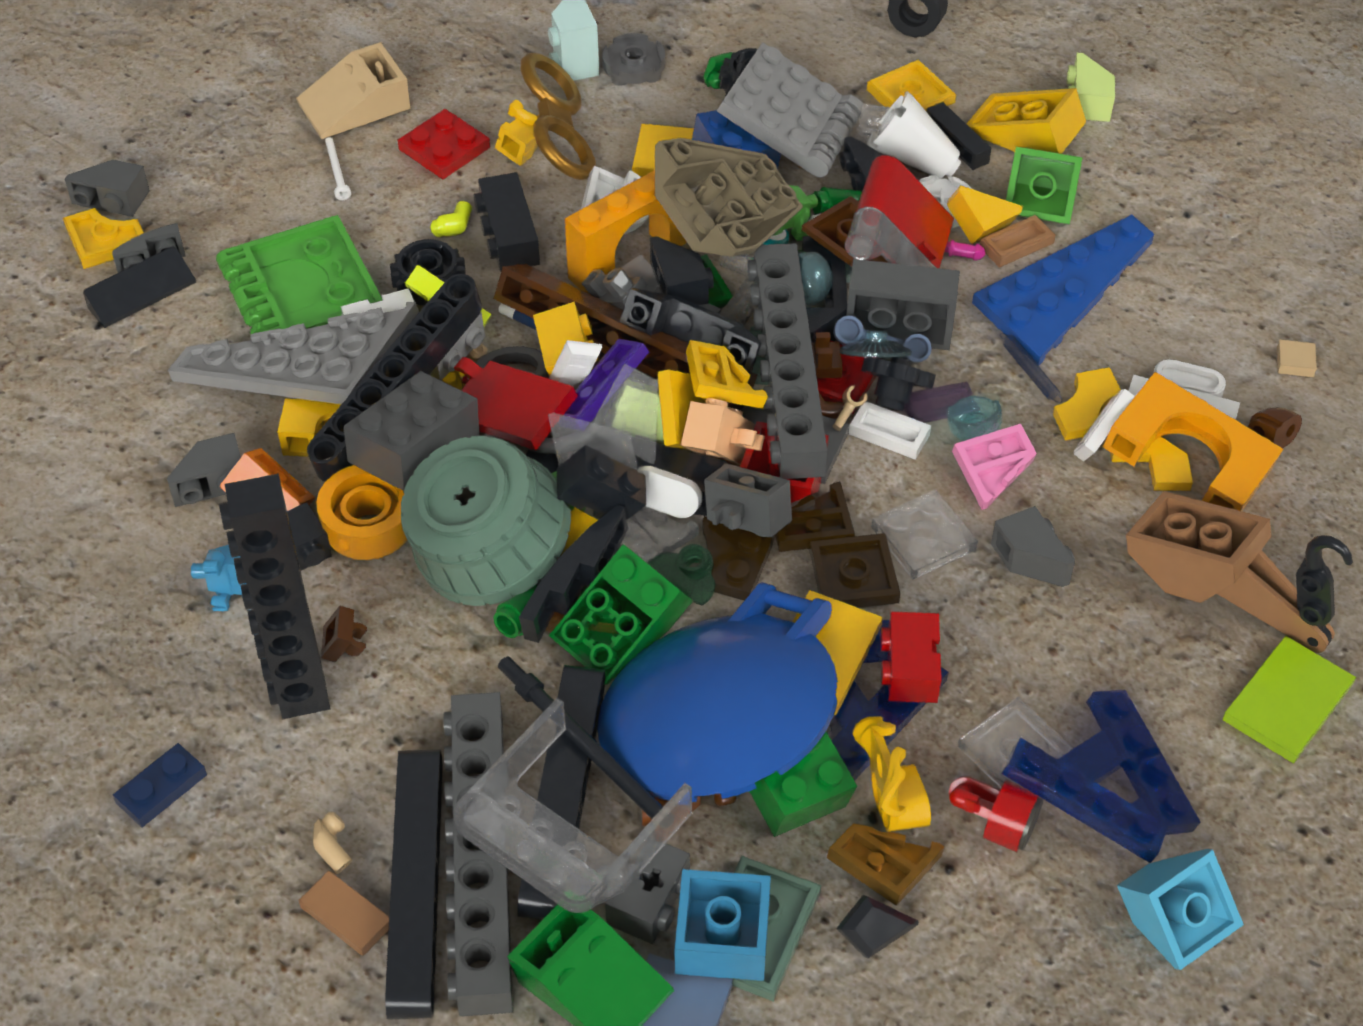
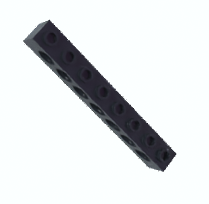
(274, 594)

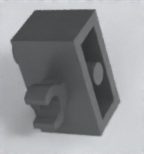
(748, 500)

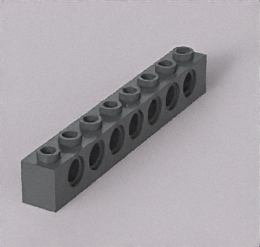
(788, 363)
(490, 987)

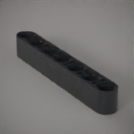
(415, 350)
(566, 768)
(414, 886)

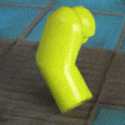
(453, 223)

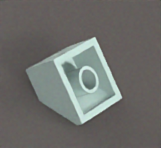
(574, 39)

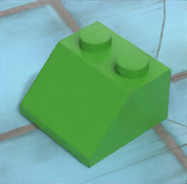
(1044, 184)

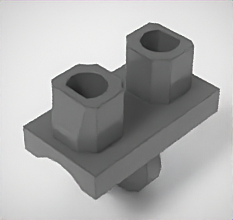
(612, 287)

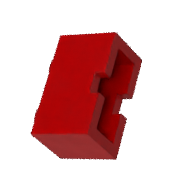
(913, 659)

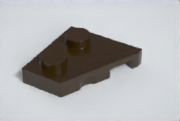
(816, 520)

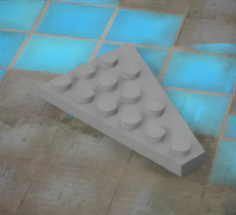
(297, 361)

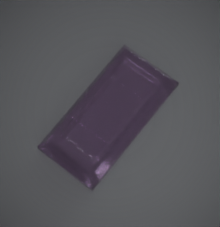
(933, 403)

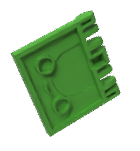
(297, 276)

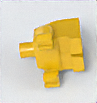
(517, 137)

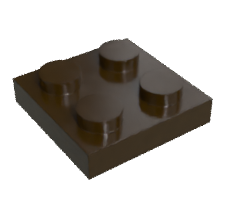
(855, 570)

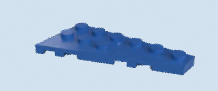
(1062, 288)

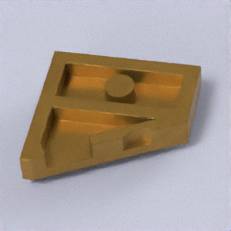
(883, 860)

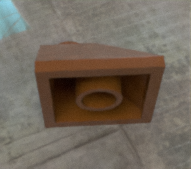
(833, 227)

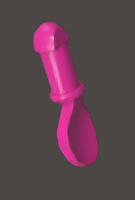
(975, 252)

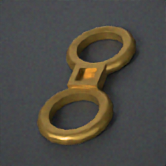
(556, 116)

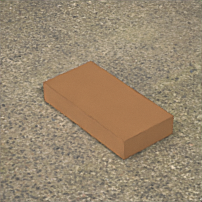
(1017, 241)
(345, 913)

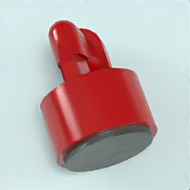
(1009, 810)

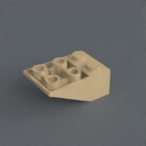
(356, 92)

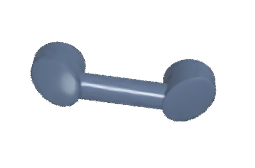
(851, 329)

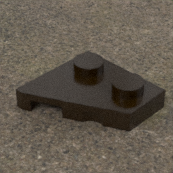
(736, 557)

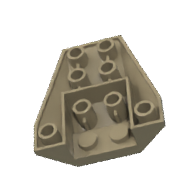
(721, 195)

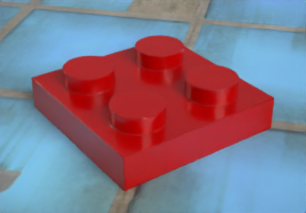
(444, 143)

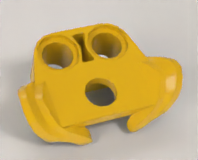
(895, 788)

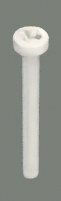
(342, 191)

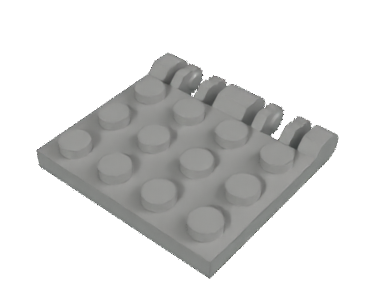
(791, 110)

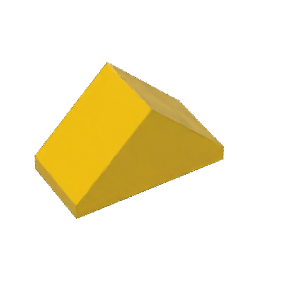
(981, 213)

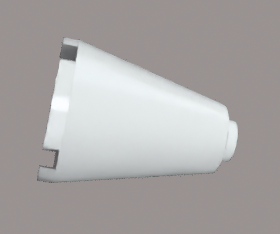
(915, 139)

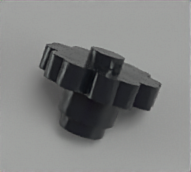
(896, 380)

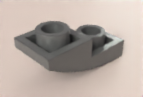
(147, 245)

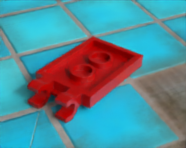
(513, 401)

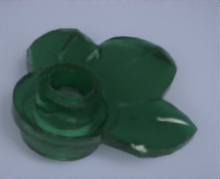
(693, 581)

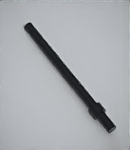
(531, 690)

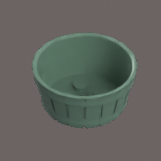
(498, 539)

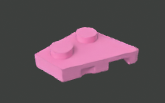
(994, 461)

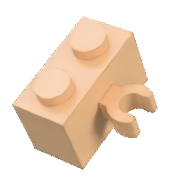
(719, 431)

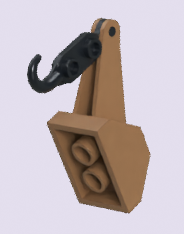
(1213, 549)

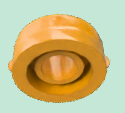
(353, 495)

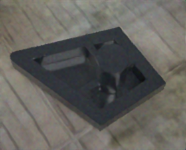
(874, 926)

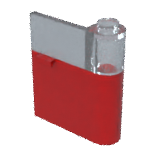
(898, 218)

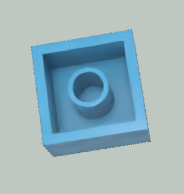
(722, 925)

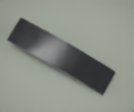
(572, 571)

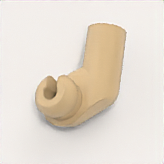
(326, 842)

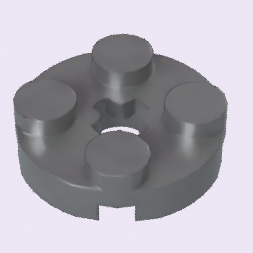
(646, 66)

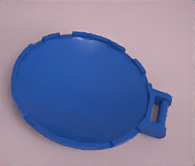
(723, 699)

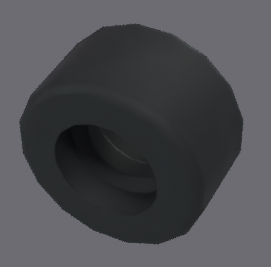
(913, 23)

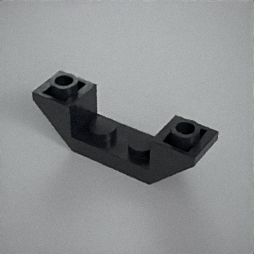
(835, 307)
(682, 319)

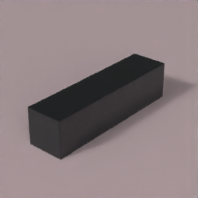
(972, 147)

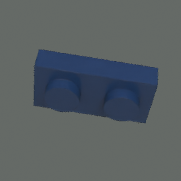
(159, 785)

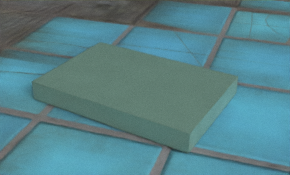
(789, 912)

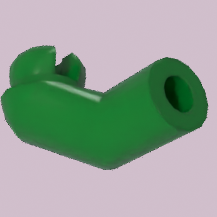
(713, 69)

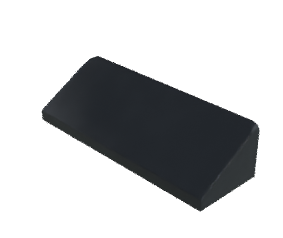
(138, 287)

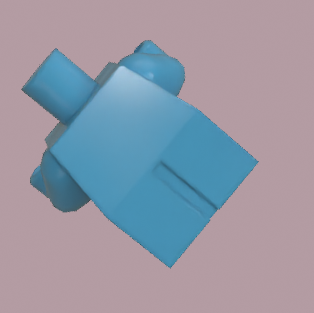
(219, 575)

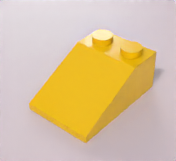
(1030, 119)

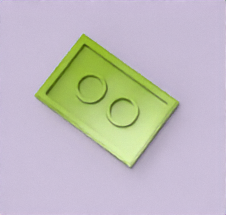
(1289, 699)

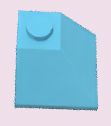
(1181, 905)

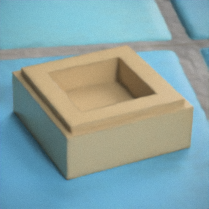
(1296, 358)

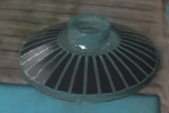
(875, 345)

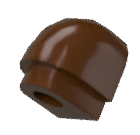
(1276, 425)

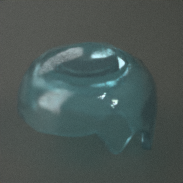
(815, 277)
(974, 417)

